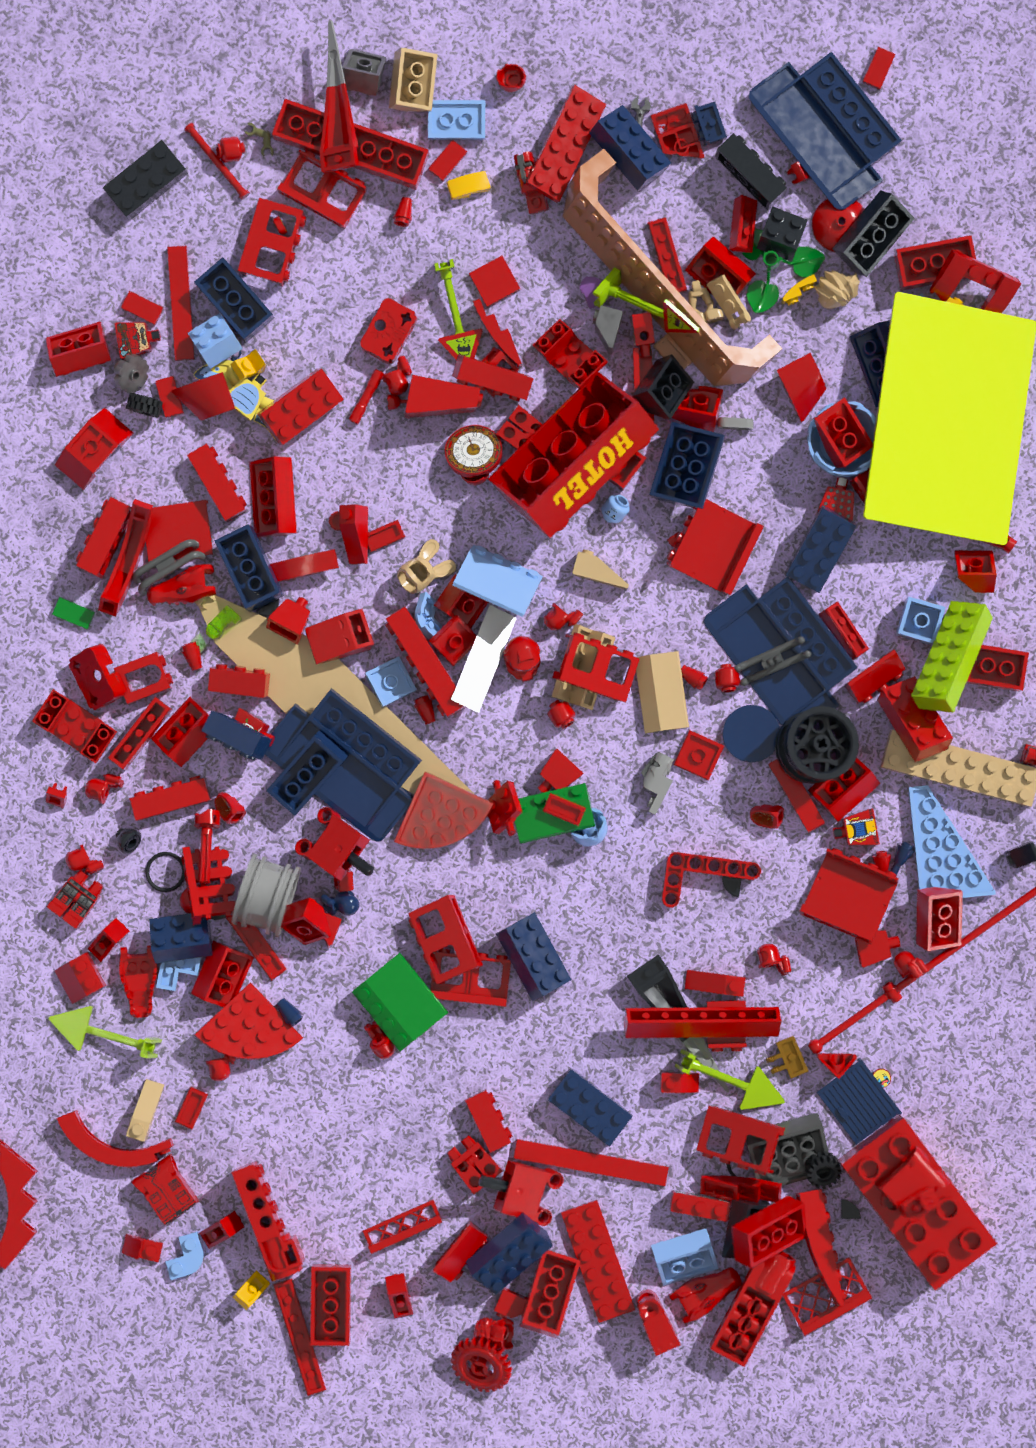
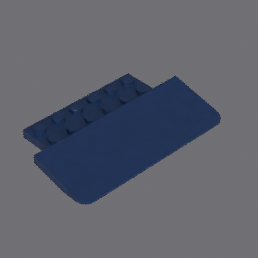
(827, 127)
(754, 625)
(369, 780)

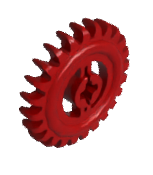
(481, 1357)

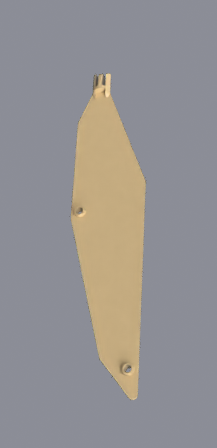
(301, 681)

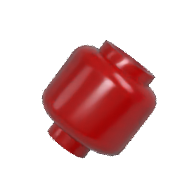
(230, 149)
(727, 678)
(561, 714)

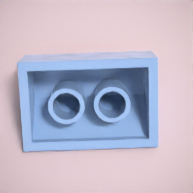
(684, 1256)

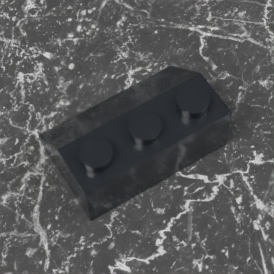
(663, 387)

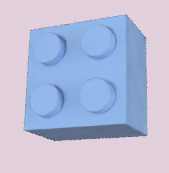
(215, 340)
(920, 620)

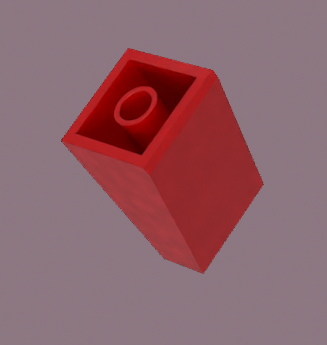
(440, 397)

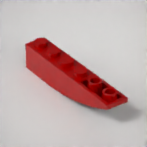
(820, 1241)

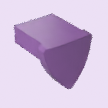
(587, 287)

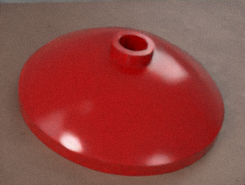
(826, 226)

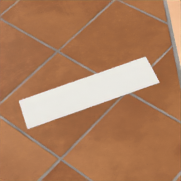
(484, 658)

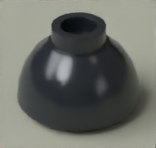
(128, 840)

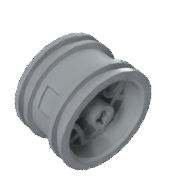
(265, 894)

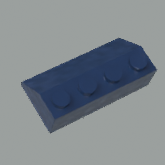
(870, 351)

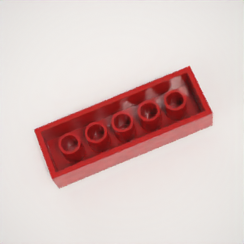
(423, 657)

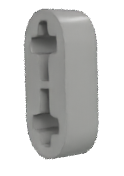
(735, 423)

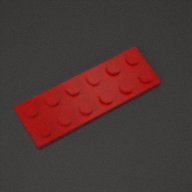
(565, 144)
(598, 1261)

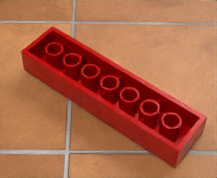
(376, 151)

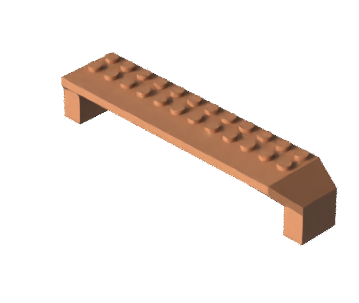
(714, 358)

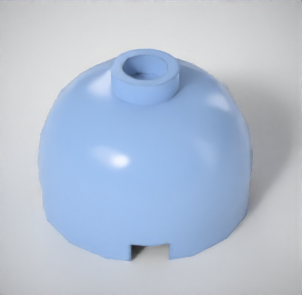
(594, 835)

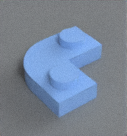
(425, 615)
(170, 971)
(192, 1257)

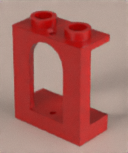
(152, 659)

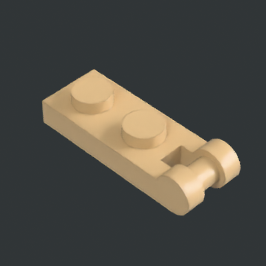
(729, 301)

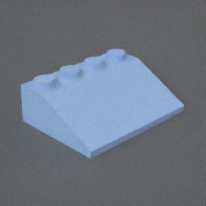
(498, 580)

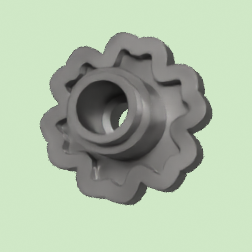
(131, 373)

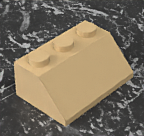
(412, 80)

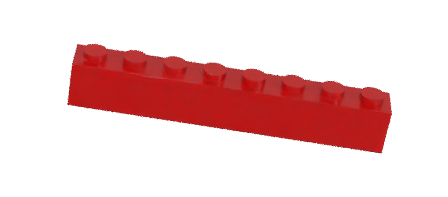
(702, 1022)

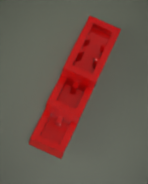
(501, 338)
(305, 565)
(798, 798)
(738, 1188)

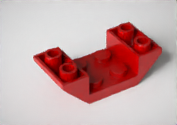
(569, 354)
(92, 447)
(74, 725)

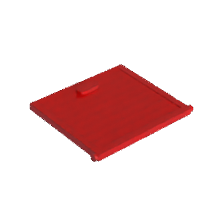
(176, 524)

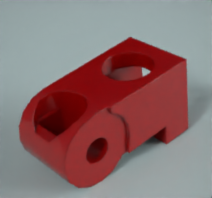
(1029, 755)

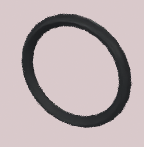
(148, 875)

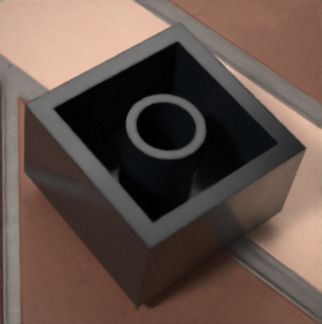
(782, 233)

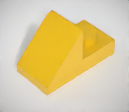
(249, 365)
(251, 1290)

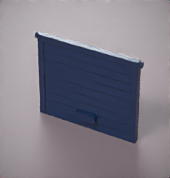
(859, 1102)

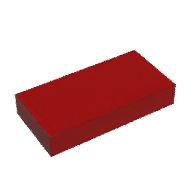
(879, 68)
(447, 160)
(142, 308)
(171, 404)
(385, 536)
(564, 809)
(191, 1108)

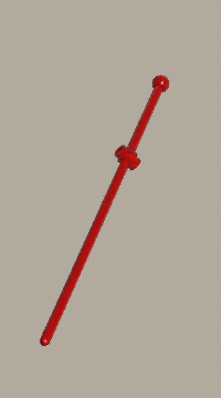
(892, 991)

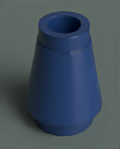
(289, 1012)

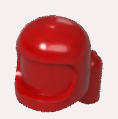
(397, 380)
(557, 618)
(100, 789)
(78, 860)
(770, 957)
(908, 964)
(380, 1043)
(220, 1068)

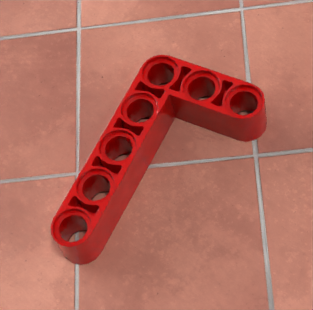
(703, 868)

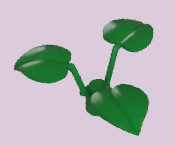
(764, 295)

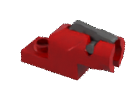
(535, 200)

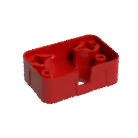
(394, 334)
(96, 692)

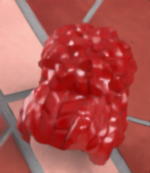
(497, 1331)

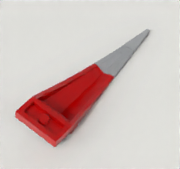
(338, 138)

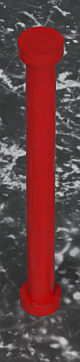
(218, 163)

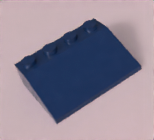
(687, 466)

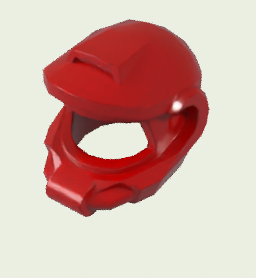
(522, 658)

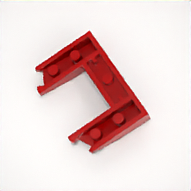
(959, 265)

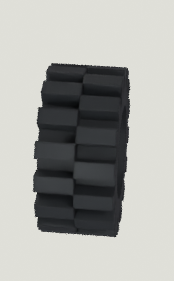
(144, 405)
(819, 1161)

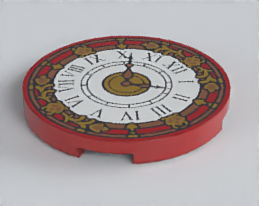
(473, 451)

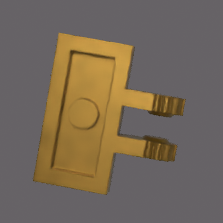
(791, 1057)

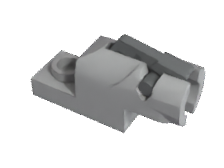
(656, 780)

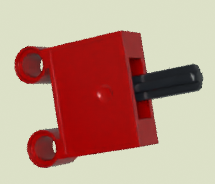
(337, 846)
(522, 1190)

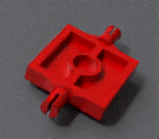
(505, 809)

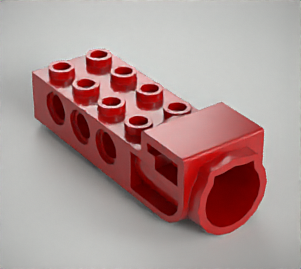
(270, 1237)
(753, 1308)

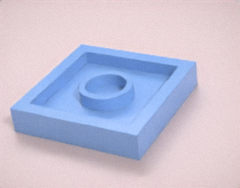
(390, 681)

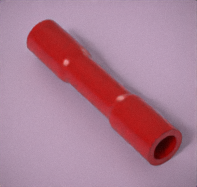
(360, 407)

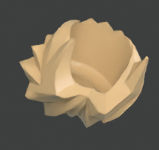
(836, 289)

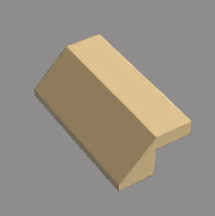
(582, 661)
(662, 692)

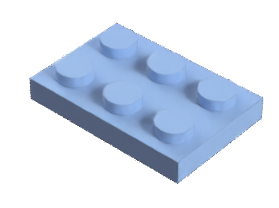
(457, 120)

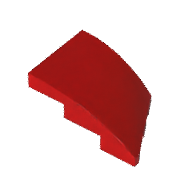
(679, 133)
(802, 384)
(206, 396)

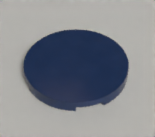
(750, 733)

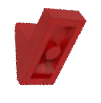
(142, 1248)

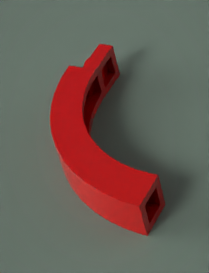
(128, 558)
(100, 1151)

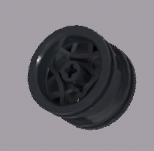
(817, 745)

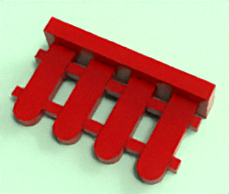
(207, 892)

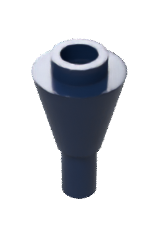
(902, 854)

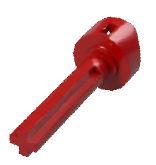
(206, 823)

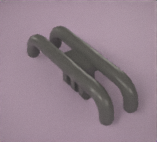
(166, 564)
(772, 661)

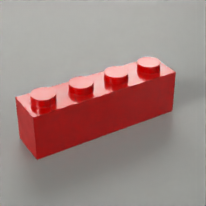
(492, 377)
(217, 483)
(140, 733)
(170, 799)

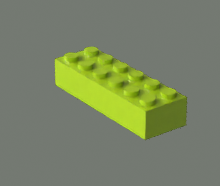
(952, 656)

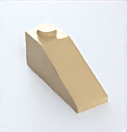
(594, 569)
(145, 1110)

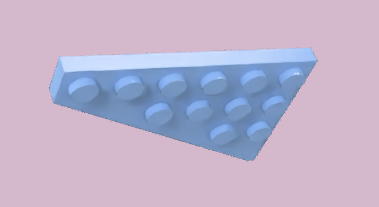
(940, 850)

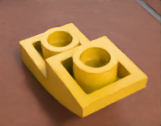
(468, 184)
(794, 293)

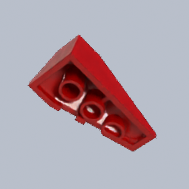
(700, 408)

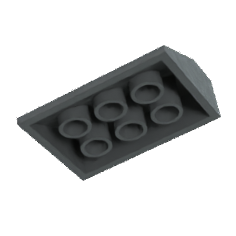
(800, 1140)

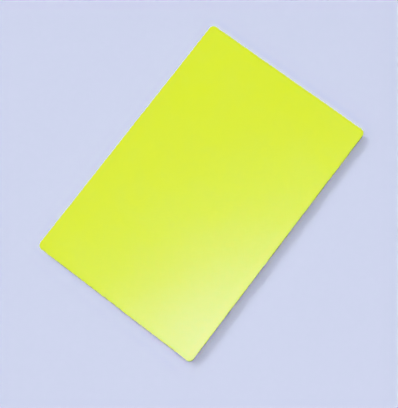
(950, 419)

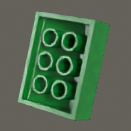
(399, 1002)

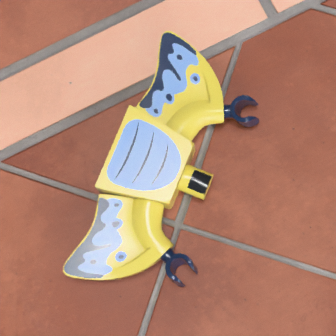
(246, 394)

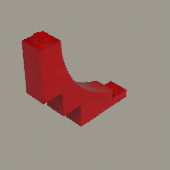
(16, 1175)

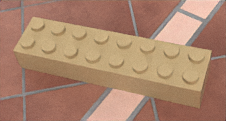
(965, 771)

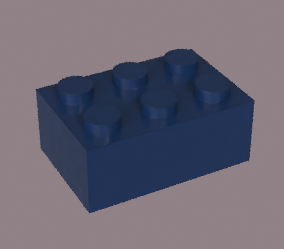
(236, 736)
(178, 939)

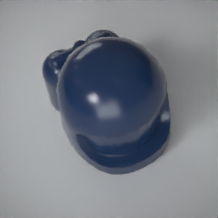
(344, 902)

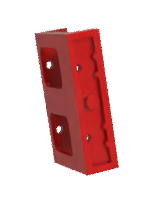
(317, 200)
(260, 237)
(595, 680)
(455, 934)
(469, 989)
(741, 1127)

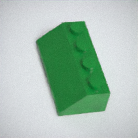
(536, 824)

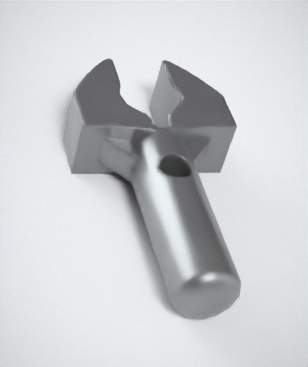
(640, 112)

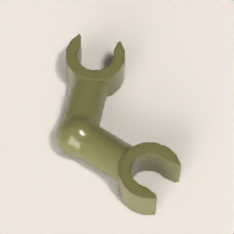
(265, 135)

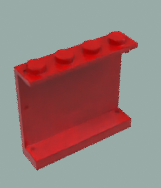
(714, 546)
(850, 895)

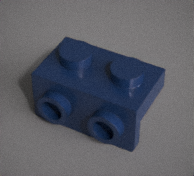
(709, 123)

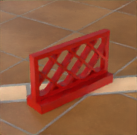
(833, 1312)

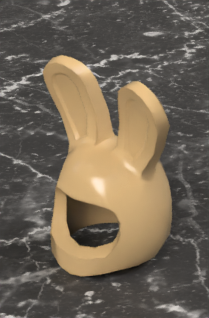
(419, 573)

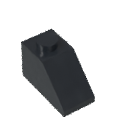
(1021, 855)

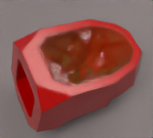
(230, 809)
(767, 815)

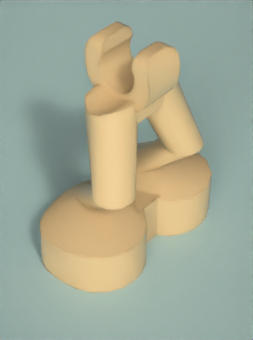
(711, 314)

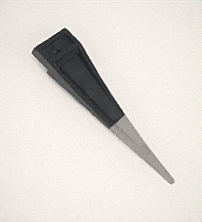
(660, 990)

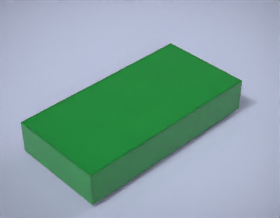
(73, 613)

